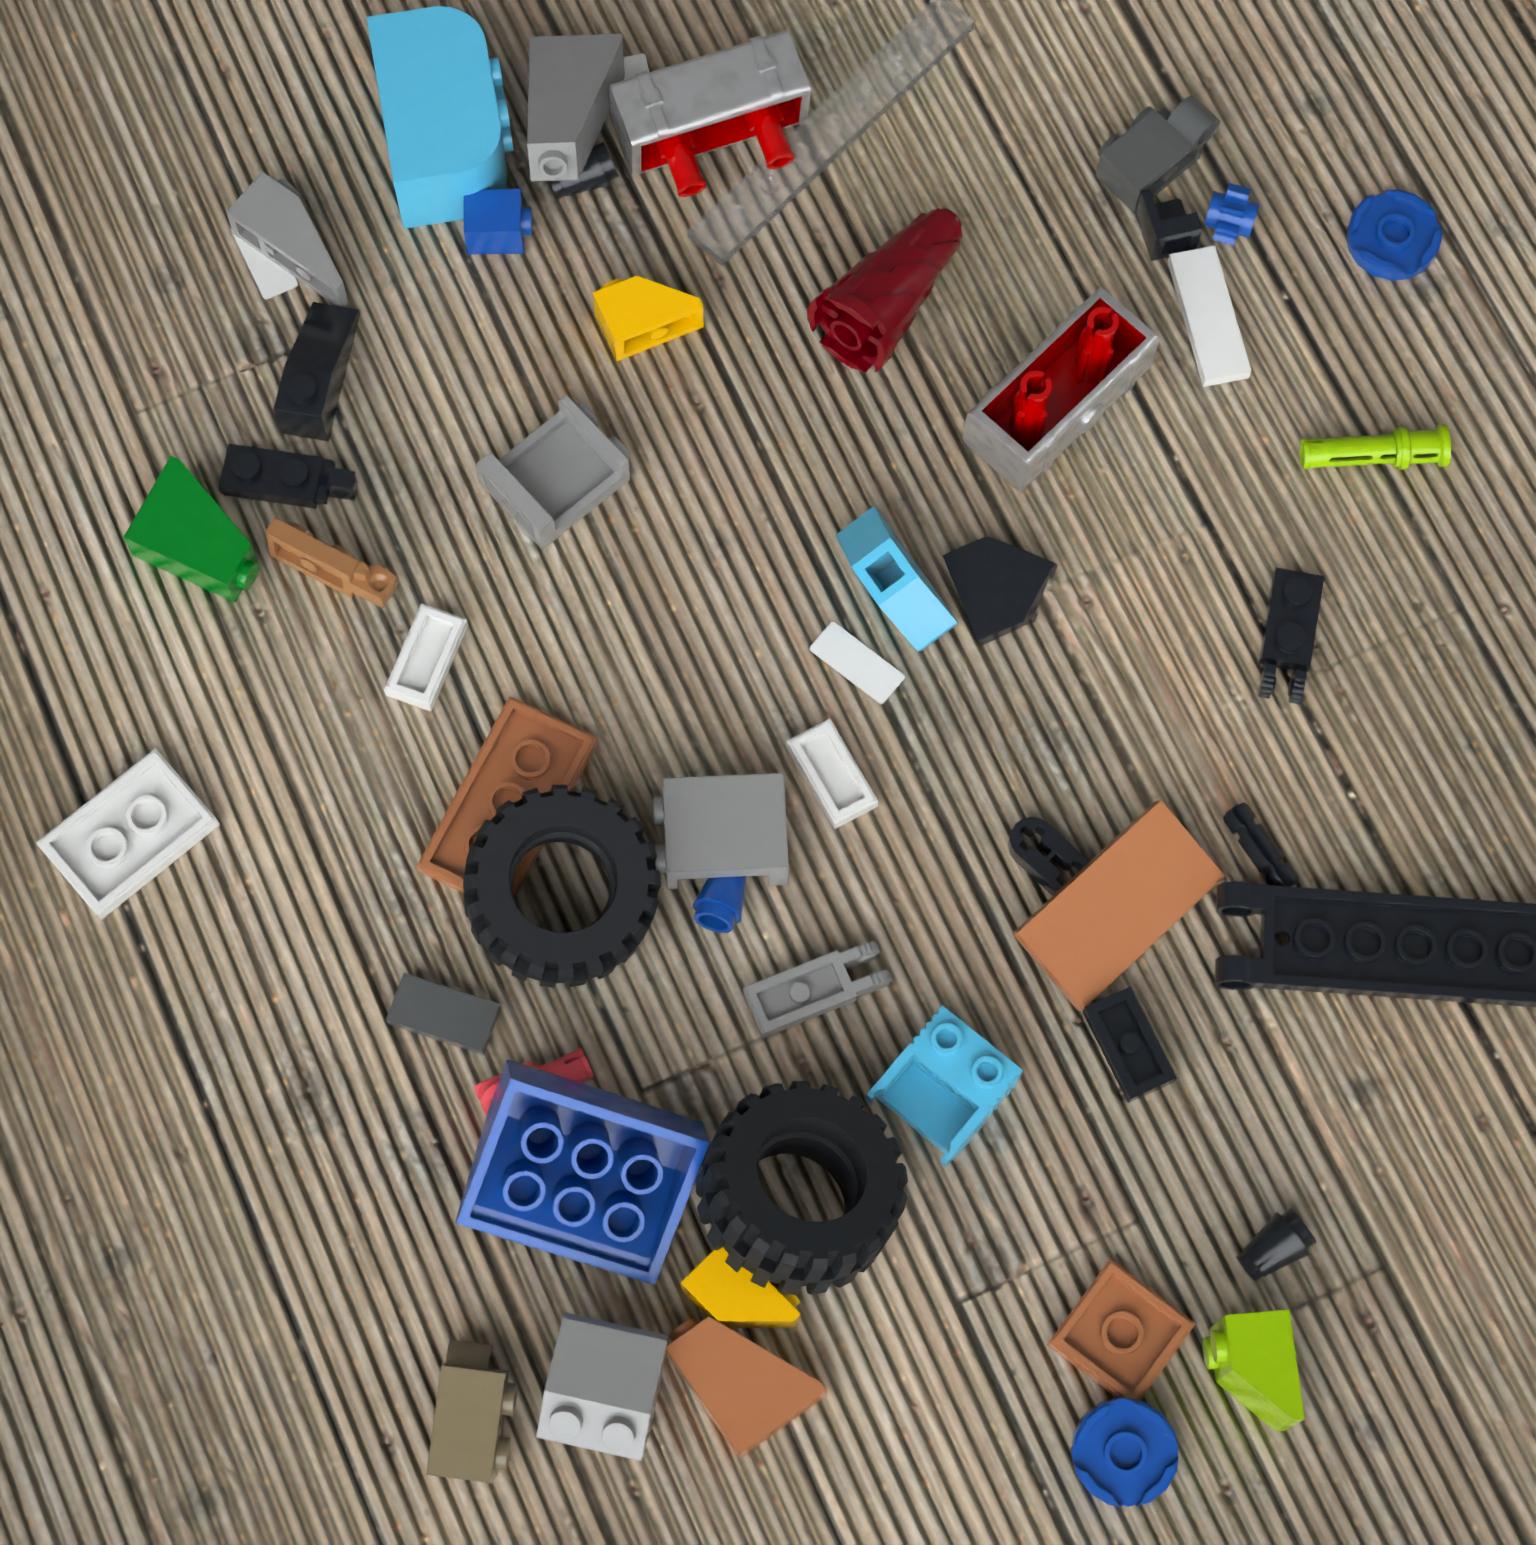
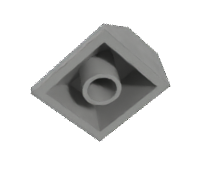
(602, 1386)

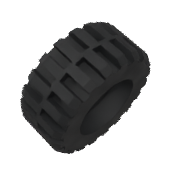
(573, 820)
(836, 1137)

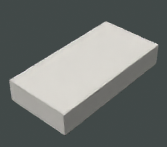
(426, 657)
(832, 773)

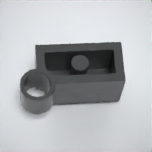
(1155, 149)

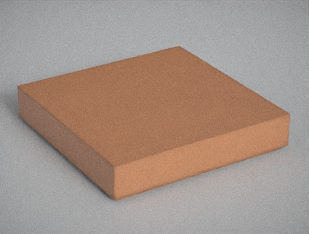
(1121, 1333)

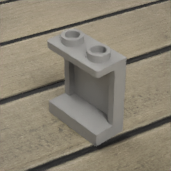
(556, 473)
(723, 828)

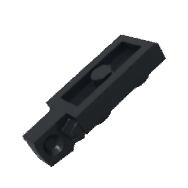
(284, 477)

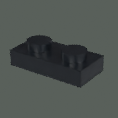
(1129, 1044)

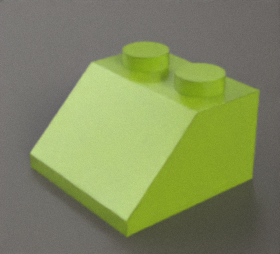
(1258, 1364)

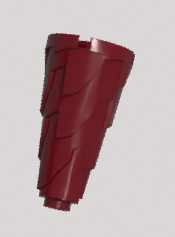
(882, 292)

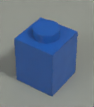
(496, 222)

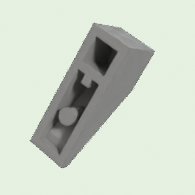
(278, 226)

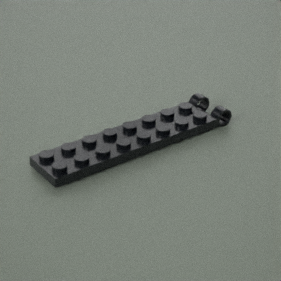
(1383, 945)

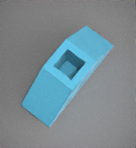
(895, 579)

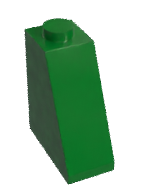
(191, 535)

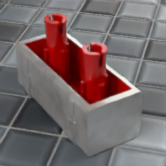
(711, 105)
(1060, 389)

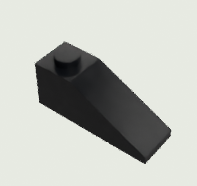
(316, 372)

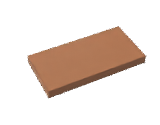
(519, 754)
(1118, 905)

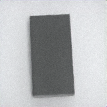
(443, 1013)

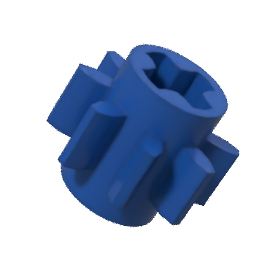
(1231, 214)

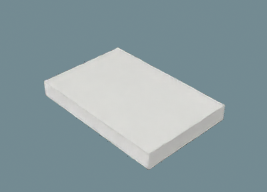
(128, 833)

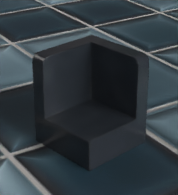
(1166, 226)

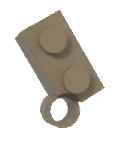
(471, 1415)

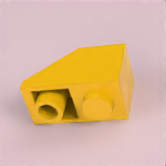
(735, 1299)

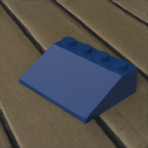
(582, 1172)

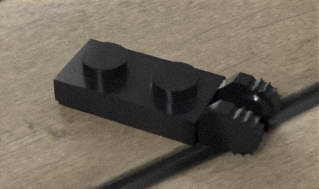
(1290, 630)

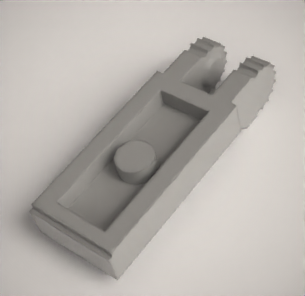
(812, 989)

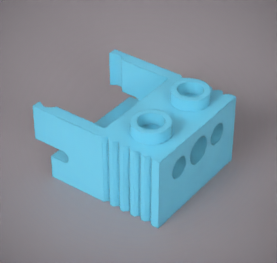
(946, 1083)

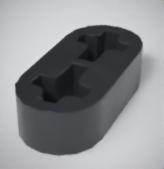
(1052, 844)

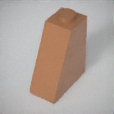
(740, 1383)

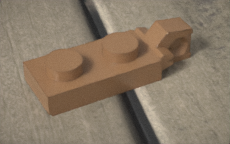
(329, 565)

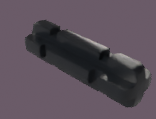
(1259, 846)

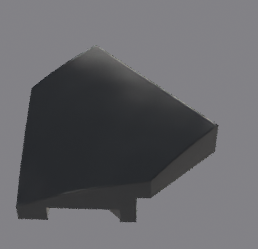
(998, 585)

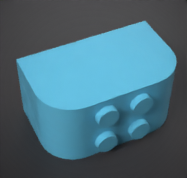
(439, 111)

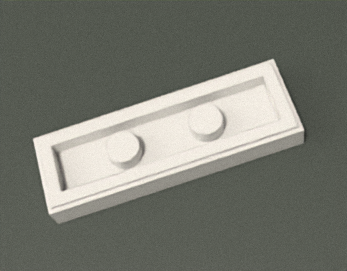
(1209, 316)

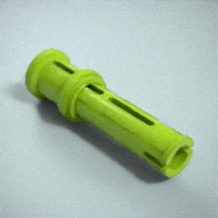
(1397, 448)

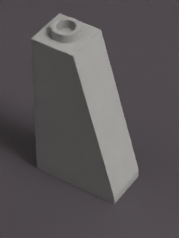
(569, 100)

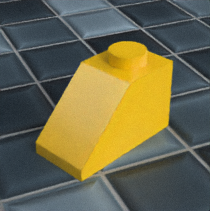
(644, 314)

